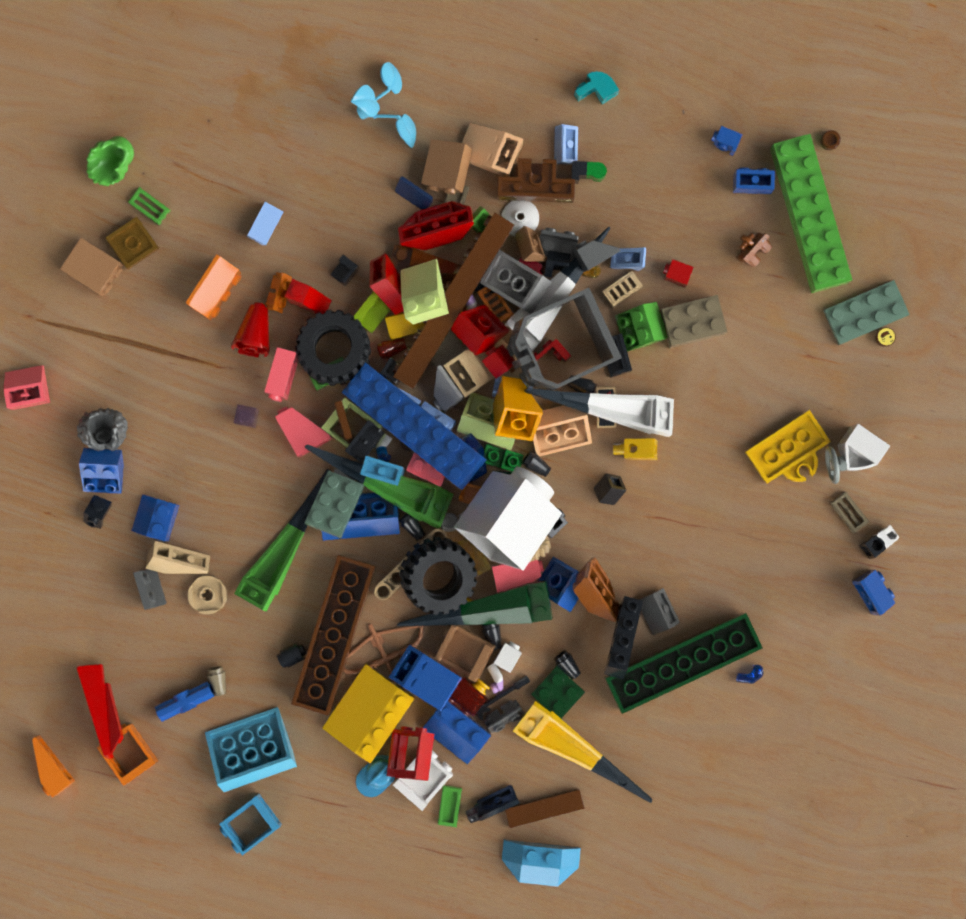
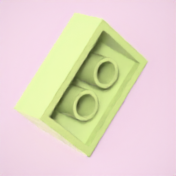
(479, 421)

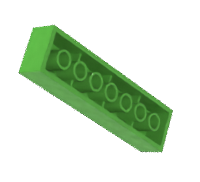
(810, 213)

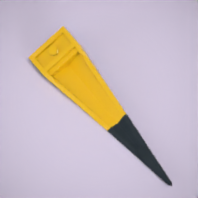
(554, 735)

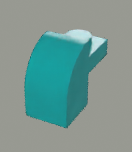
(600, 84)

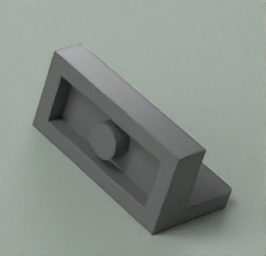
(658, 612)

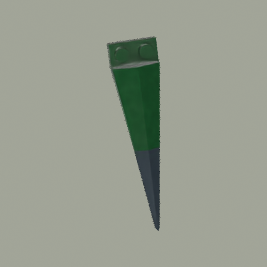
(513, 606)

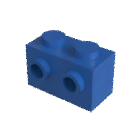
(753, 181)

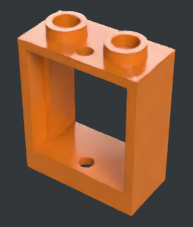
(116, 767)

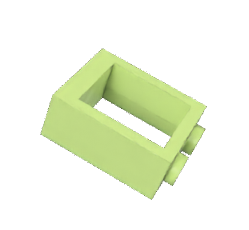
(333, 420)

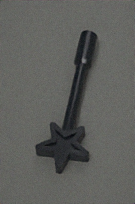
(517, 685)

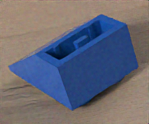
(425, 677)

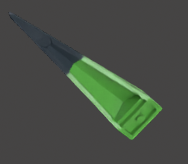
(414, 497)
(270, 570)

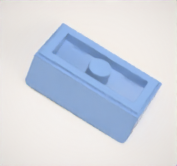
(566, 144)

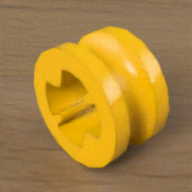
(480, 686)

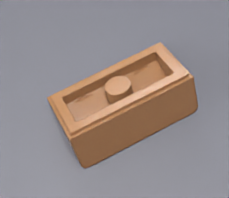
(530, 245)

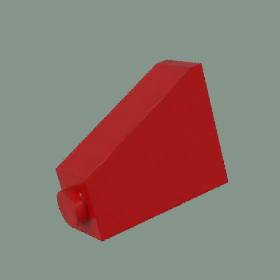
(386, 282)
(307, 297)

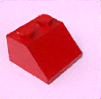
(479, 329)

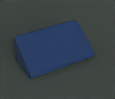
(413, 194)

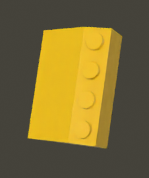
(368, 713)

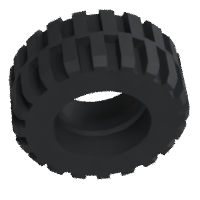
(324, 324)
(450, 595)

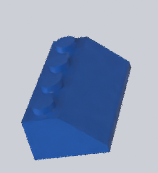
(370, 518)

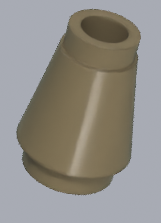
(217, 680)

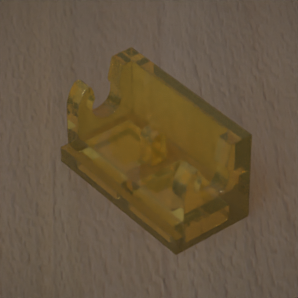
(480, 560)

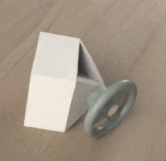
(858, 451)

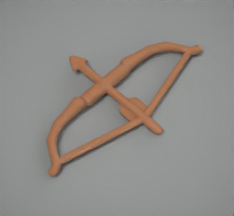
(377, 641)

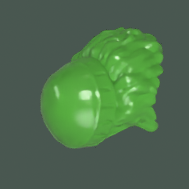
(109, 160)

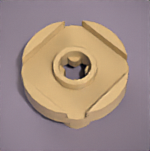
(199, 587)

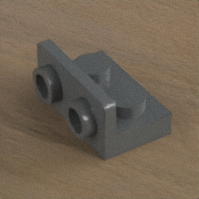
(558, 242)
(150, 589)

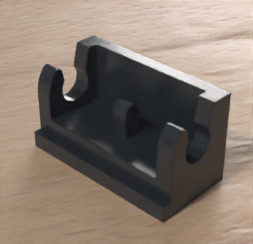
(622, 365)
(365, 441)

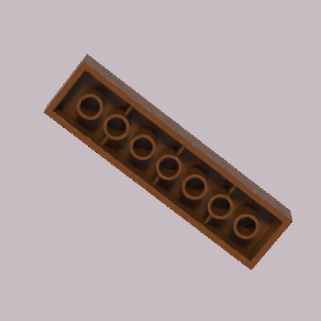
(333, 635)

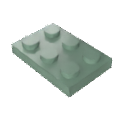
(334, 504)

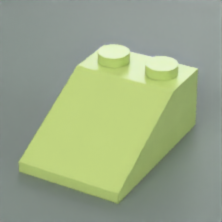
(423, 292)

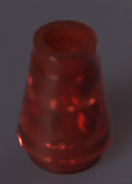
(391, 347)

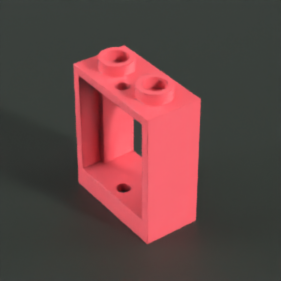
(281, 374)

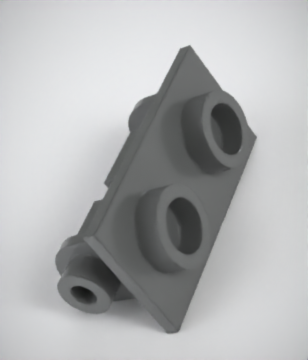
(511, 714)

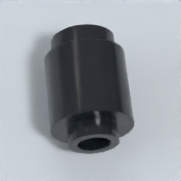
(291, 655)

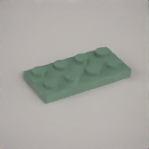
(866, 312)

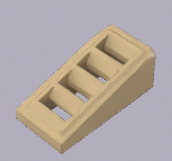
(610, 299)

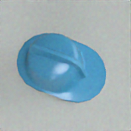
(372, 778)

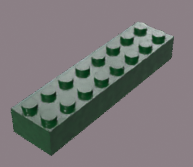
(684, 662)

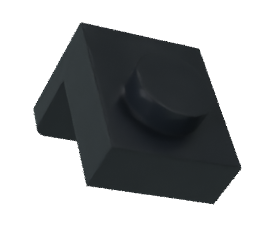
(96, 511)

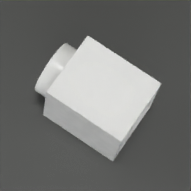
(510, 517)

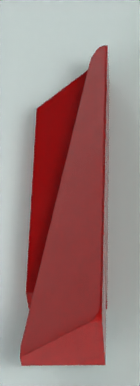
(101, 707)

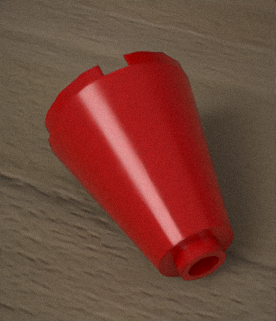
(253, 332)

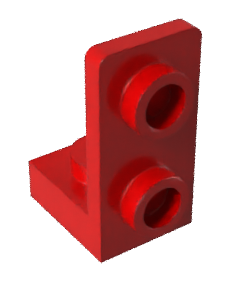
(559, 351)

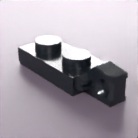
(493, 804)

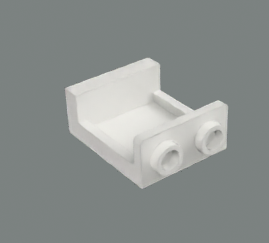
(420, 791)

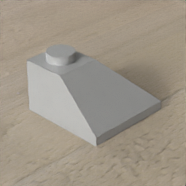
(445, 391)

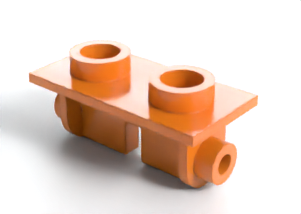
(277, 300)

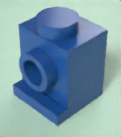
(726, 139)

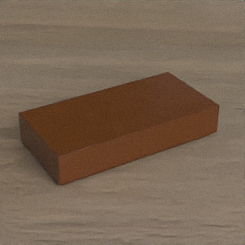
(343, 420)

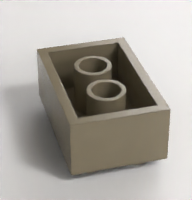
(693, 321)

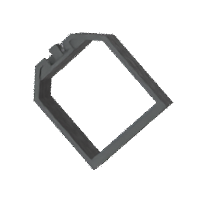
(595, 325)

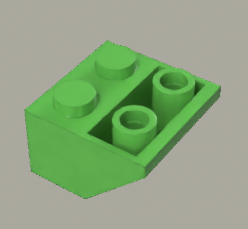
(641, 326)

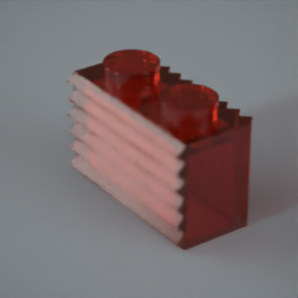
(467, 697)

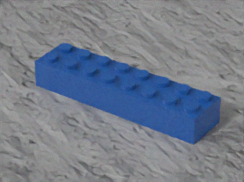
(414, 426)

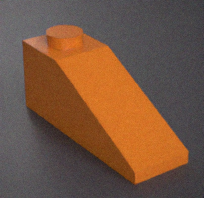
(51, 771)

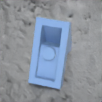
(629, 259)

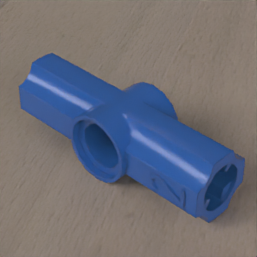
(184, 701)

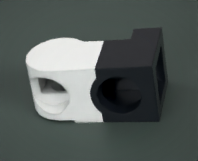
(879, 542)

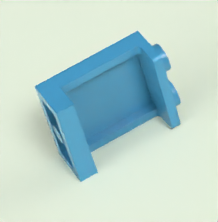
(382, 470)

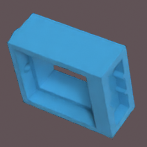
(268, 815)

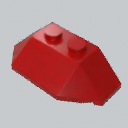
(436, 226)

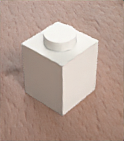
(508, 656)

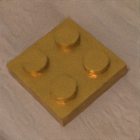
(132, 243)

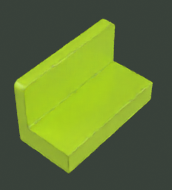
(372, 312)

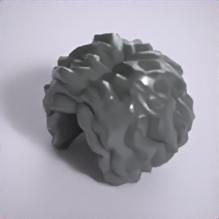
(102, 429)

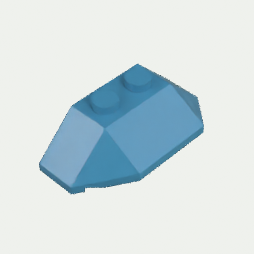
(540, 862)

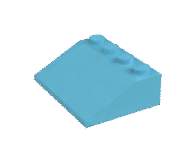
(250, 750)

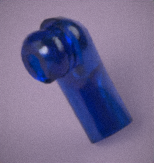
(756, 673)

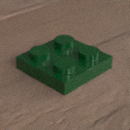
(558, 692)

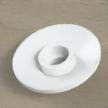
(530, 213)

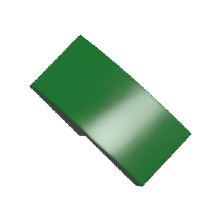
(502, 458)

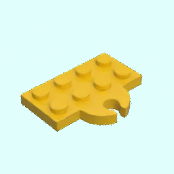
(789, 450)

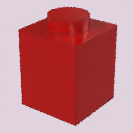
(677, 273)
(498, 360)

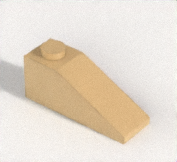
(176, 560)

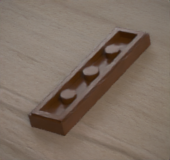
(544, 808)

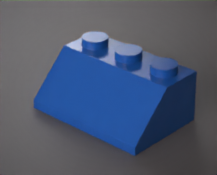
(457, 732)

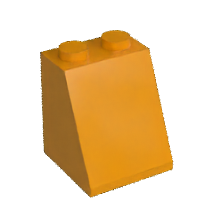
(515, 410)

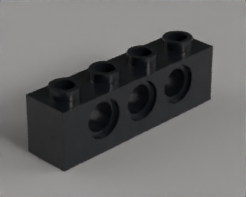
(623, 637)

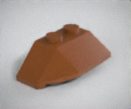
(596, 591)

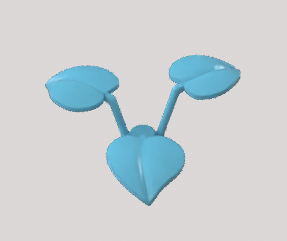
(368, 106)

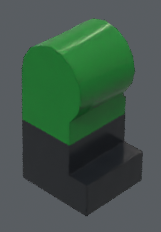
(588, 170)

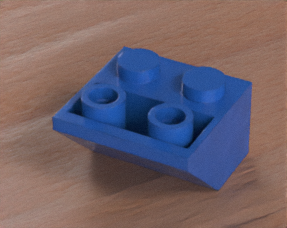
(101, 470)

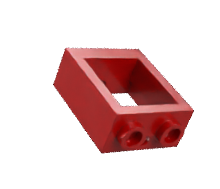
(398, 753)

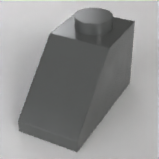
(593, 253)

